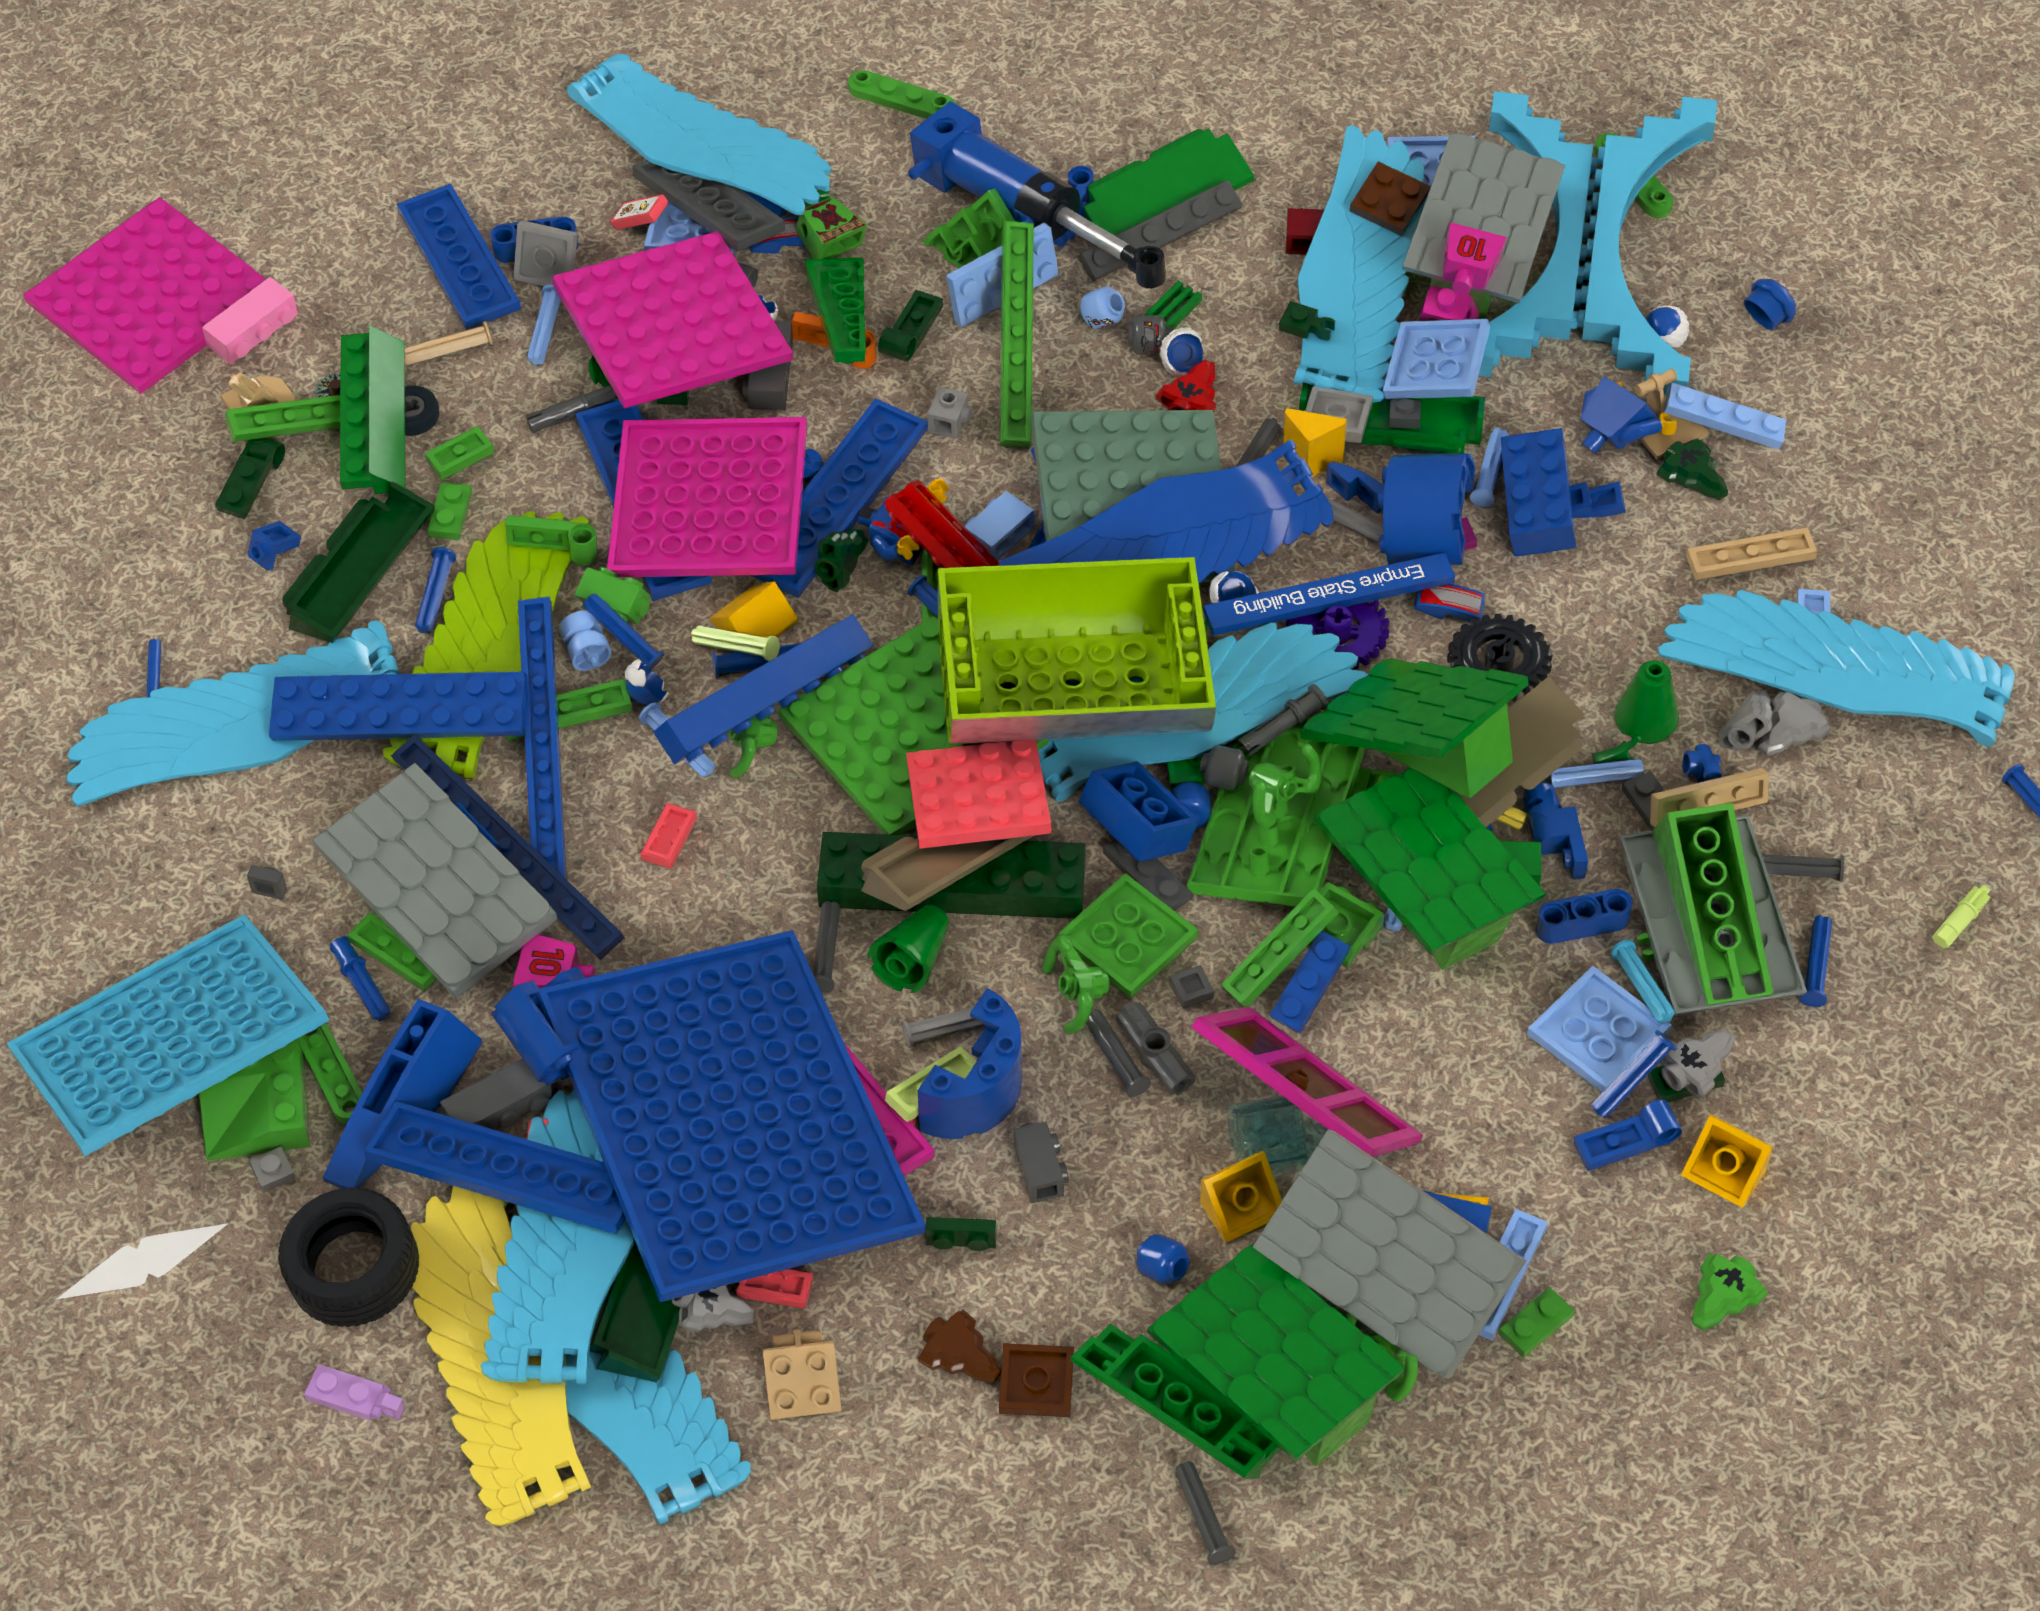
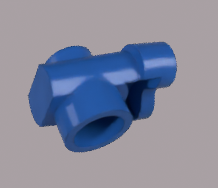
(1701, 763)

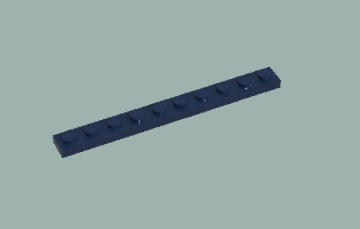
(569, 904)

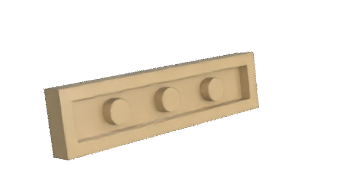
(1751, 553)
(1742, 789)

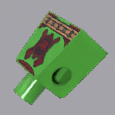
(829, 229)

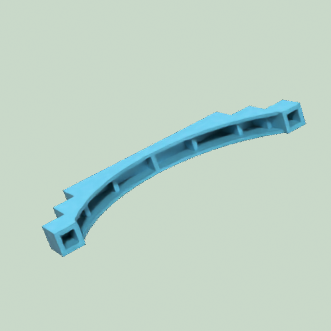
(1627, 167)
(1550, 302)

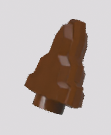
(958, 1348)

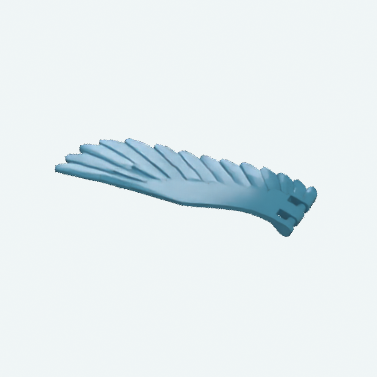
(697, 138)
(1841, 662)
(659, 1432)

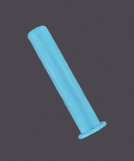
(1625, 954)

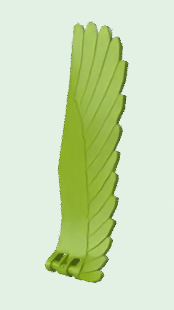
(484, 622)

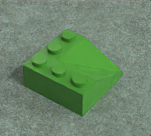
(258, 1107)

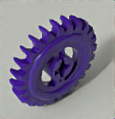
(1369, 634)

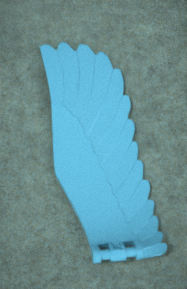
(1356, 276)
(1249, 685)
(210, 723)
(552, 1273)

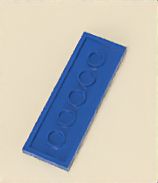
(458, 256)

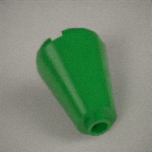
(1648, 704)
(910, 949)

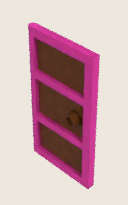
(1306, 1080)

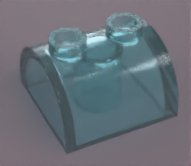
(1270, 1127)

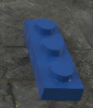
(1310, 982)

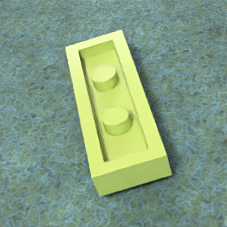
(904, 1096)

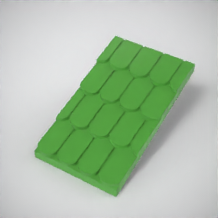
(1291, 856)

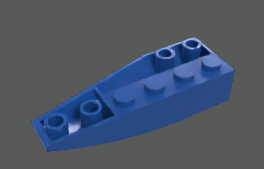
(417, 1070)

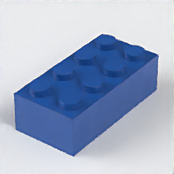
(1538, 492)

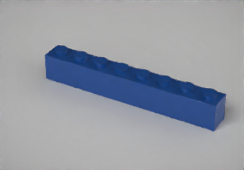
(762, 690)

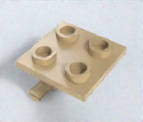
(1686, 430)
(801, 1375)

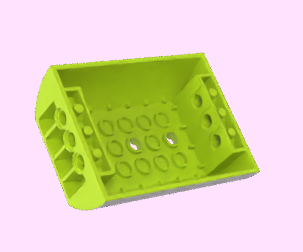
(1079, 624)

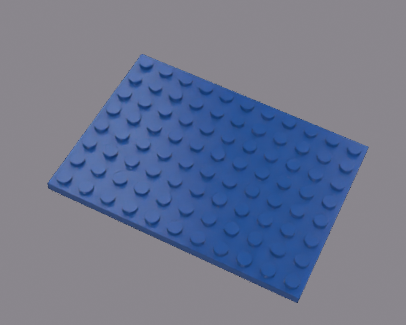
(729, 1115)

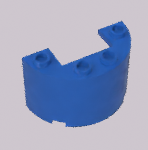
(1425, 506)
(530, 1033)
(990, 1091)

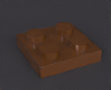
(1389, 198)
(1036, 1380)

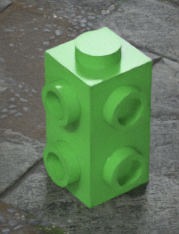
(623, 596)

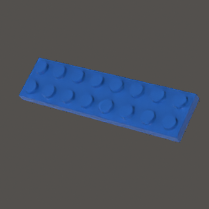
(603, 434)
(849, 482)
(398, 706)
(497, 1166)

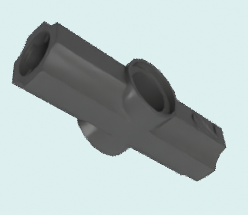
(1164, 1062)

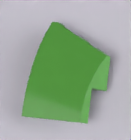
(972, 230)

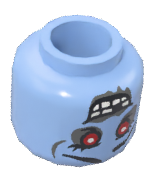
(1102, 307)

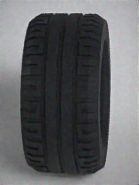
(336, 1215)

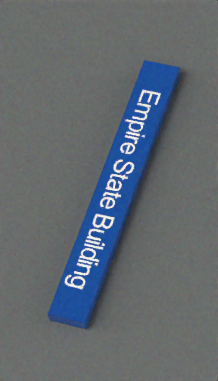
(1329, 592)

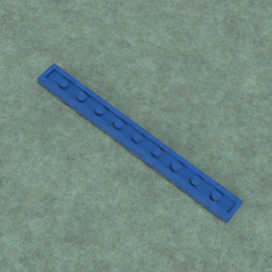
(542, 732)

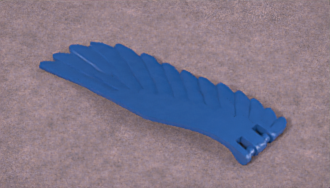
(1205, 516)

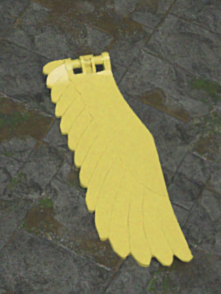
(510, 1428)

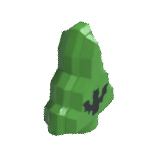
(1725, 1289)

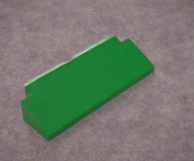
(1165, 180)
(1444, 423)

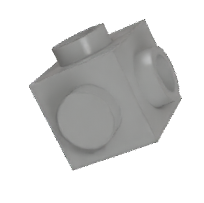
(949, 412)

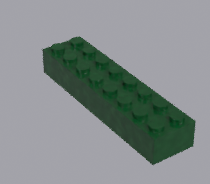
(1024, 882)

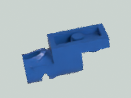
(1556, 828)

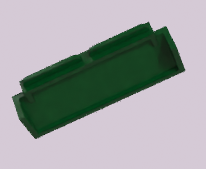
(358, 559)
(632, 1324)

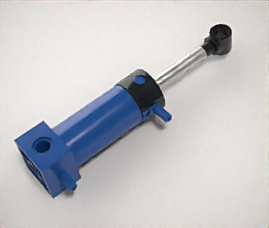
(953, 151)

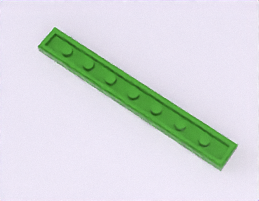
(1016, 334)

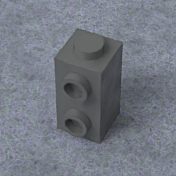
(1038, 1161)

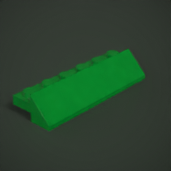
(372, 411)
(1176, 1398)

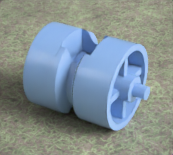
(584, 640)

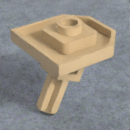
(255, 391)

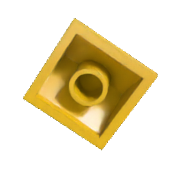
(1317, 437)
(757, 612)
(1727, 1161)
(1241, 1196)

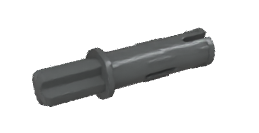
(566, 410)

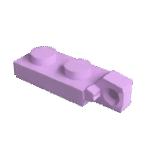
(352, 1394)

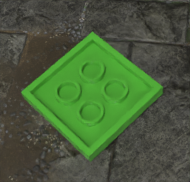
(1129, 935)

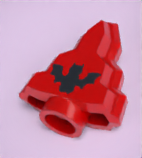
(1192, 390)

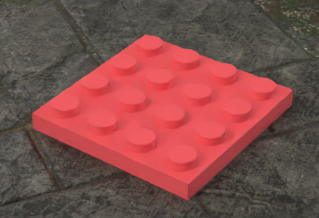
(978, 793)

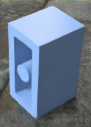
(1002, 524)

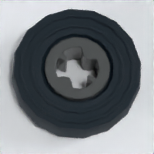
(427, 410)

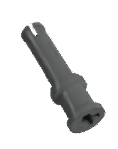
(1294, 713)

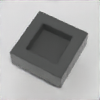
(1405, 413)
(267, 882)
(1191, 986)

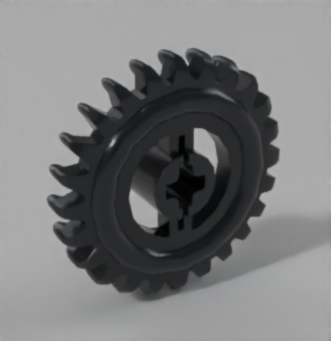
(1507, 634)

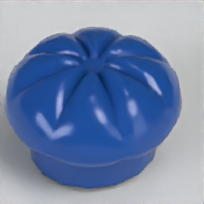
(1770, 303)

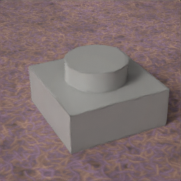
(272, 1169)

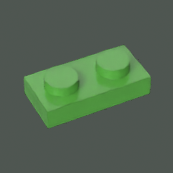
(459, 453)
(450, 511)
(1536, 1322)

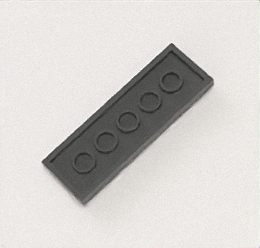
(713, 205)

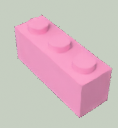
(250, 320)

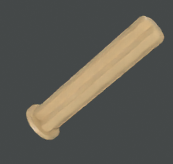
(448, 344)

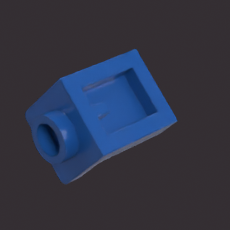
(270, 541)

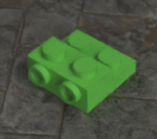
(1356, 921)

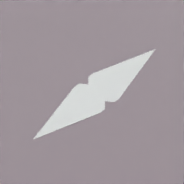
(153, 1256)

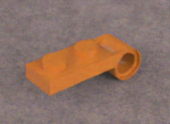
(810, 329)

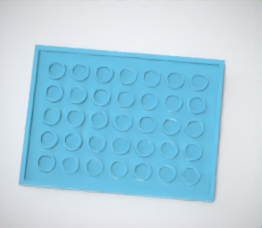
(166, 1034)

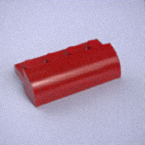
(936, 528)

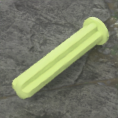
(737, 642)

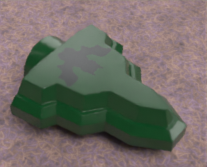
(1693, 468)
(839, 557)

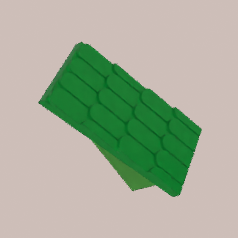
(1429, 718)
(1431, 863)
(1278, 1355)

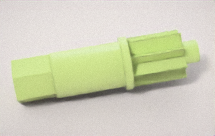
(1962, 915)

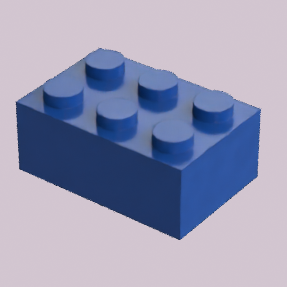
(1138, 811)

